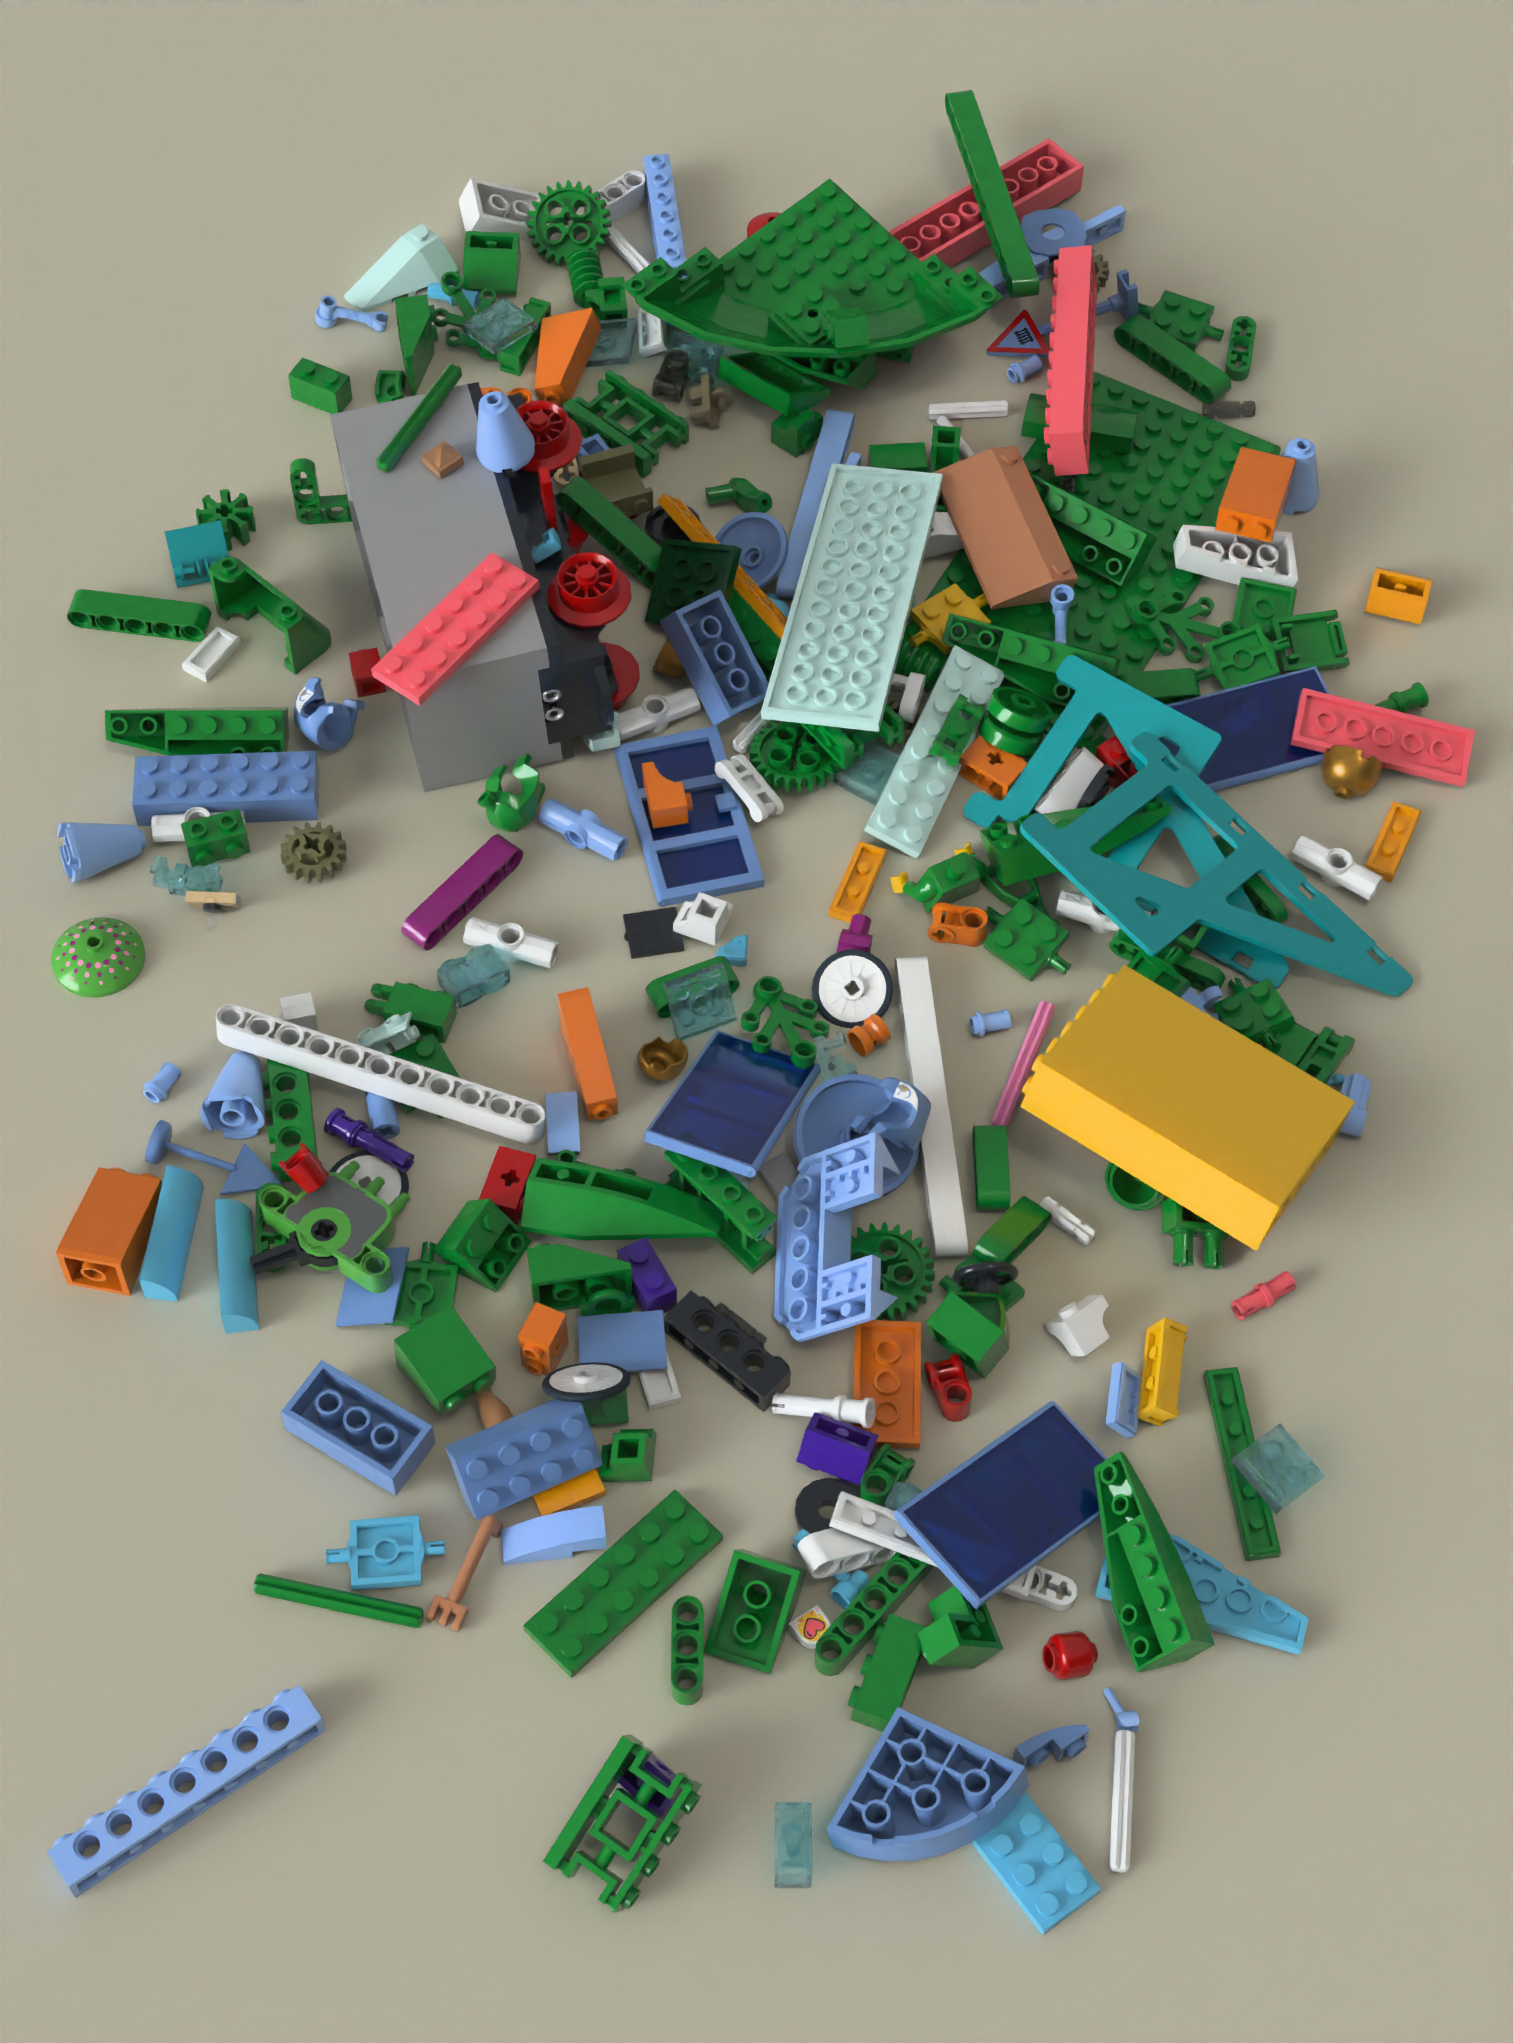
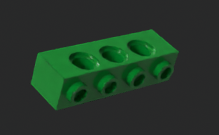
(286, 1104)

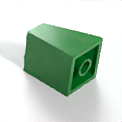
(444, 1361)

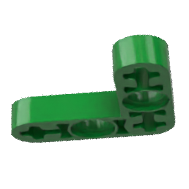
(314, 501)

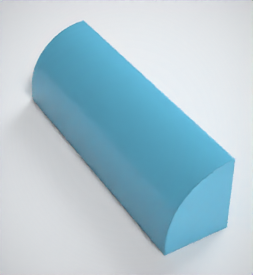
(171, 1234)
(236, 1276)

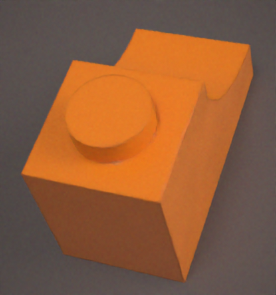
(665, 798)

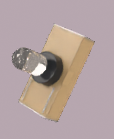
(212, 903)

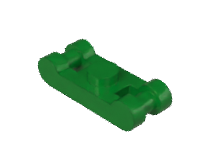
(956, 730)
(1326, 1054)

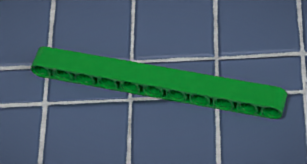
(992, 195)

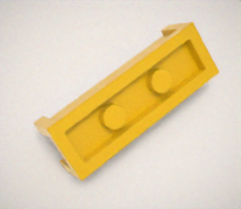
(1161, 1372)

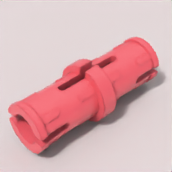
(1263, 1295)

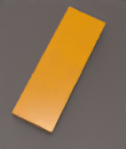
(1393, 840)
(858, 881)

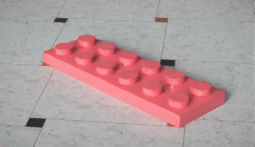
(455, 628)
(1394, 737)

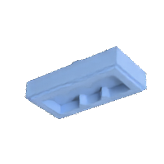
(1123, 1400)

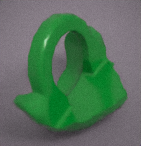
(592, 1306)

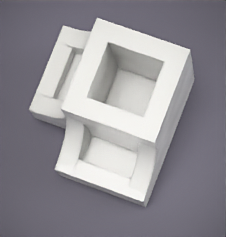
(703, 918)
(299, 1011)
(1080, 1325)

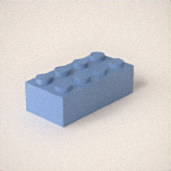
(716, 657)
(358, 1427)
(523, 1456)

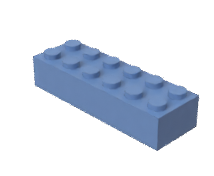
(260, 784)

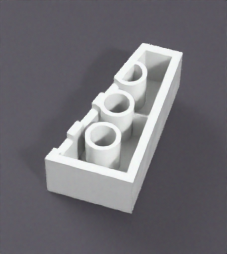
(1235, 556)

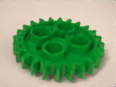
(570, 200)
(776, 750)
(892, 1267)

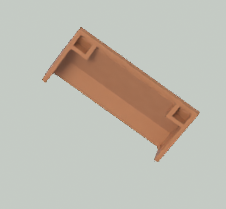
(1005, 528)

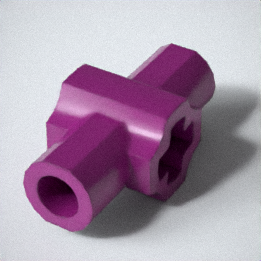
(857, 935)

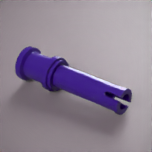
(358, 1135)

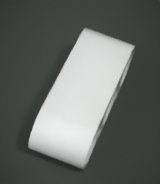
(623, 194)
(1070, 783)
(838, 1552)

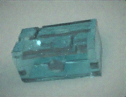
(793, 1845)

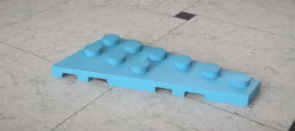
(1232, 1602)

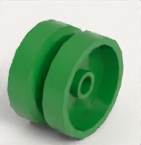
(1015, 721)

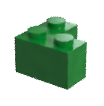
(958, 1632)

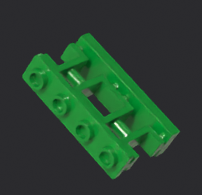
(638, 405)
(844, 748)
(744, 1215)
(599, 1806)

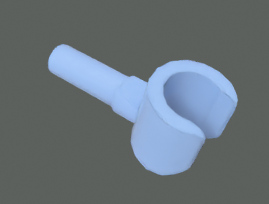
(1124, 1720)

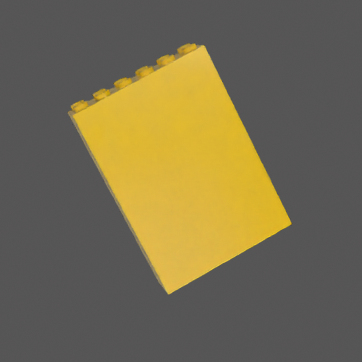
(1186, 1105)

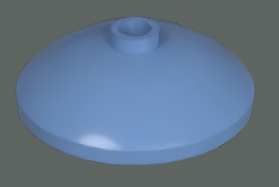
(760, 538)

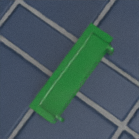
(517, 355)

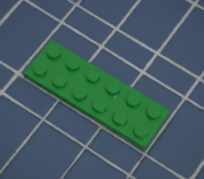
(623, 1583)

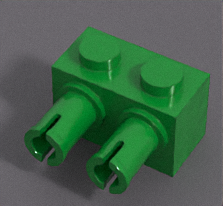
(1185, 1225)

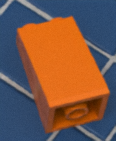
(1255, 495)
(110, 1231)

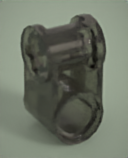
(672, 376)

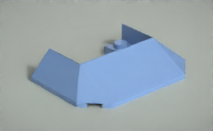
(814, 1277)

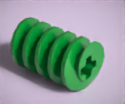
(584, 271)
(911, 662)

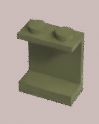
(617, 479)

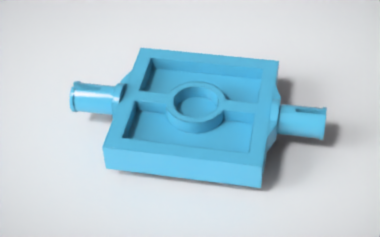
(385, 1552)

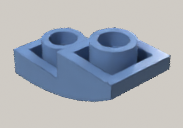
(1060, 1742)

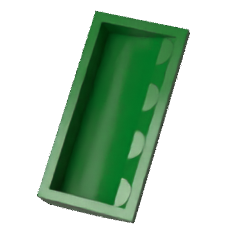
(772, 382)
(1110, 426)

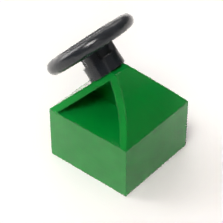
(975, 1321)

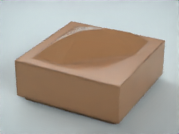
(442, 459)

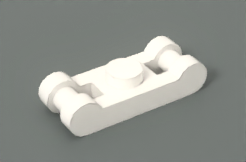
(750, 787)

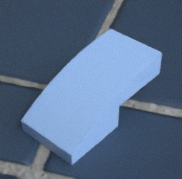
(562, 1122)

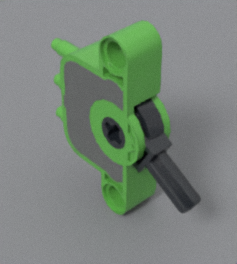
(333, 1228)

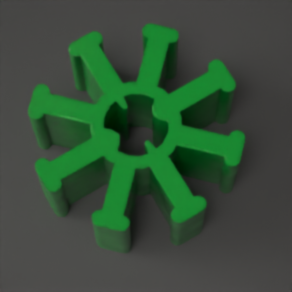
(235, 516)

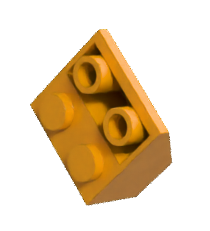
(1398, 595)

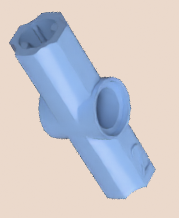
(583, 829)

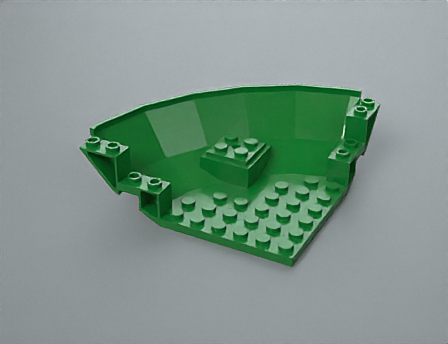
(812, 261)

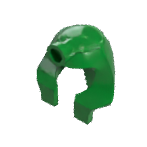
(508, 810)

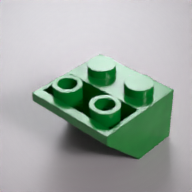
(491, 261)
(483, 1244)

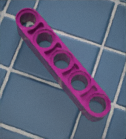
(462, 892)

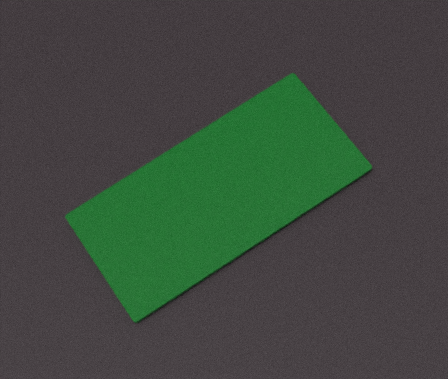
(1167, 481)

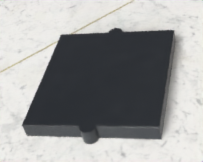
(652, 933)

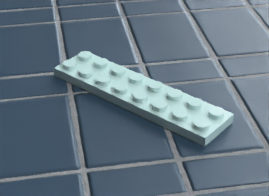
(919, 779)

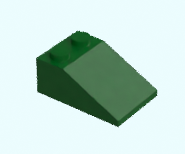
(416, 337)
(567, 1274)
(754, 1610)

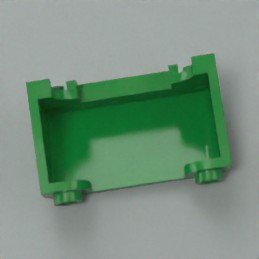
(246, 593)

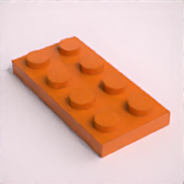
(890, 1373)

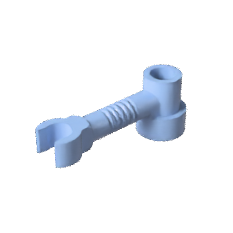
(329, 311)
(1061, 601)

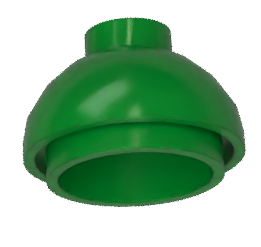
(1129, 1190)

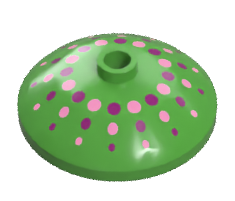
(101, 968)

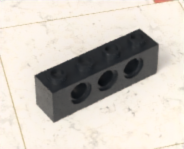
(732, 1366)

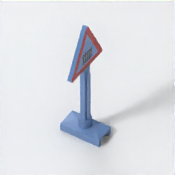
(1026, 339)

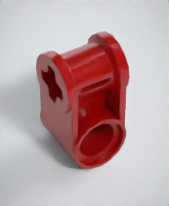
(305, 1169)
(949, 1381)

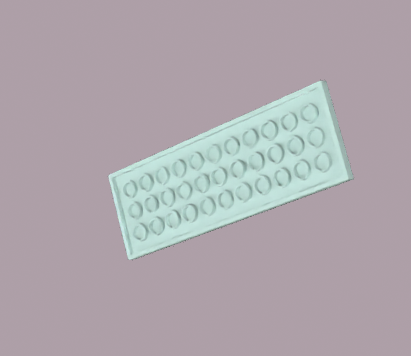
(853, 598)

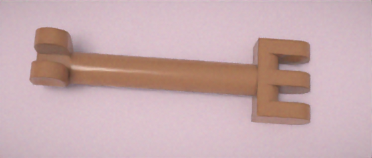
(488, 1527)

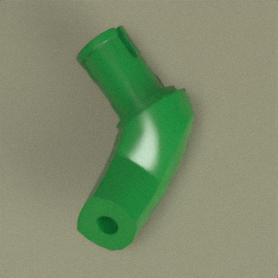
(743, 493)

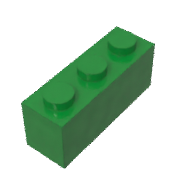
(887, 1672)

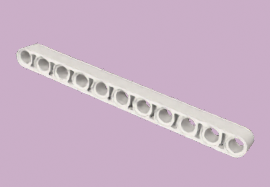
(360, 1069)
(927, 1075)

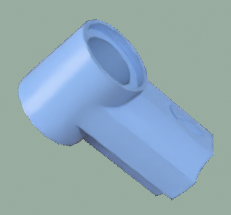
(1357, 1089)

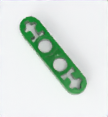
(1257, 891)
(1199, 973)

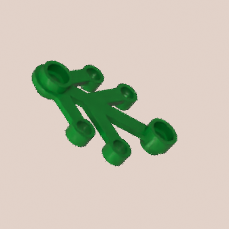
(456, 280)
(1179, 623)
(771, 993)

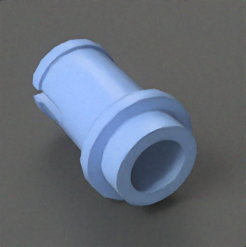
(1019, 371)
(990, 1022)
(156, 1088)

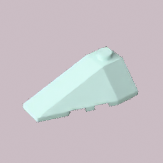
(407, 266)

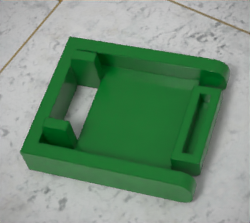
(1311, 641)

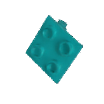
(194, 551)

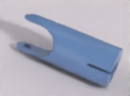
(382, 1115)

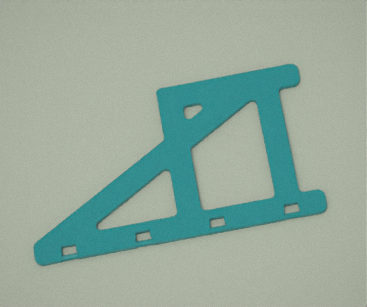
(1129, 715)
(1118, 886)

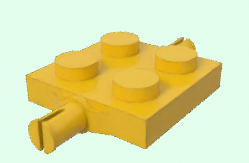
(933, 615)

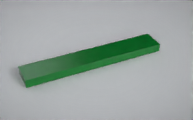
(1234, 1435)

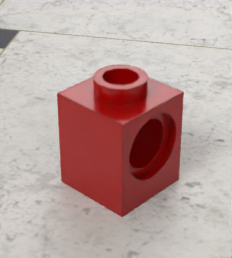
(361, 665)

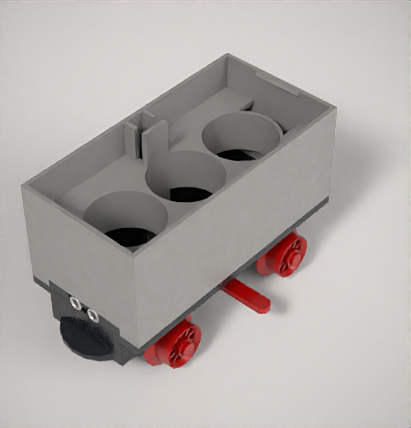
(422, 535)

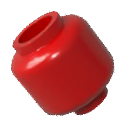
(1069, 1655)

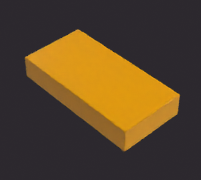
(570, 1494)

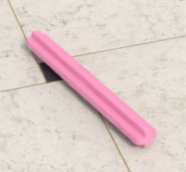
(1023, 1064)

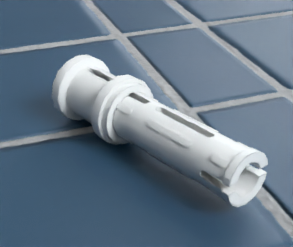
(839, 1408)

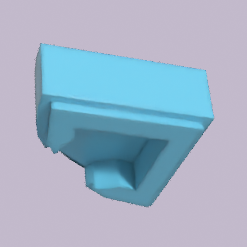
(547, 547)
(735, 951)

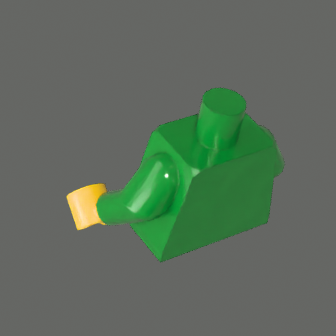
(944, 881)

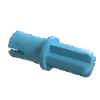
(435, 292)

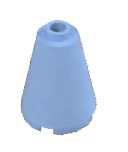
(502, 435)
(1304, 484)
(97, 847)
(236, 1098)

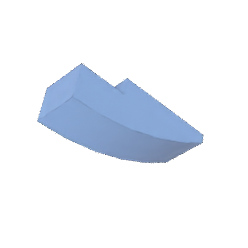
(554, 1536)

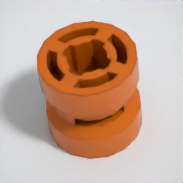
(870, 1034)

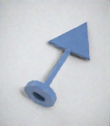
(245, 1175)

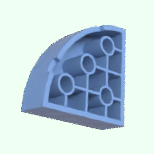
(924, 1793)

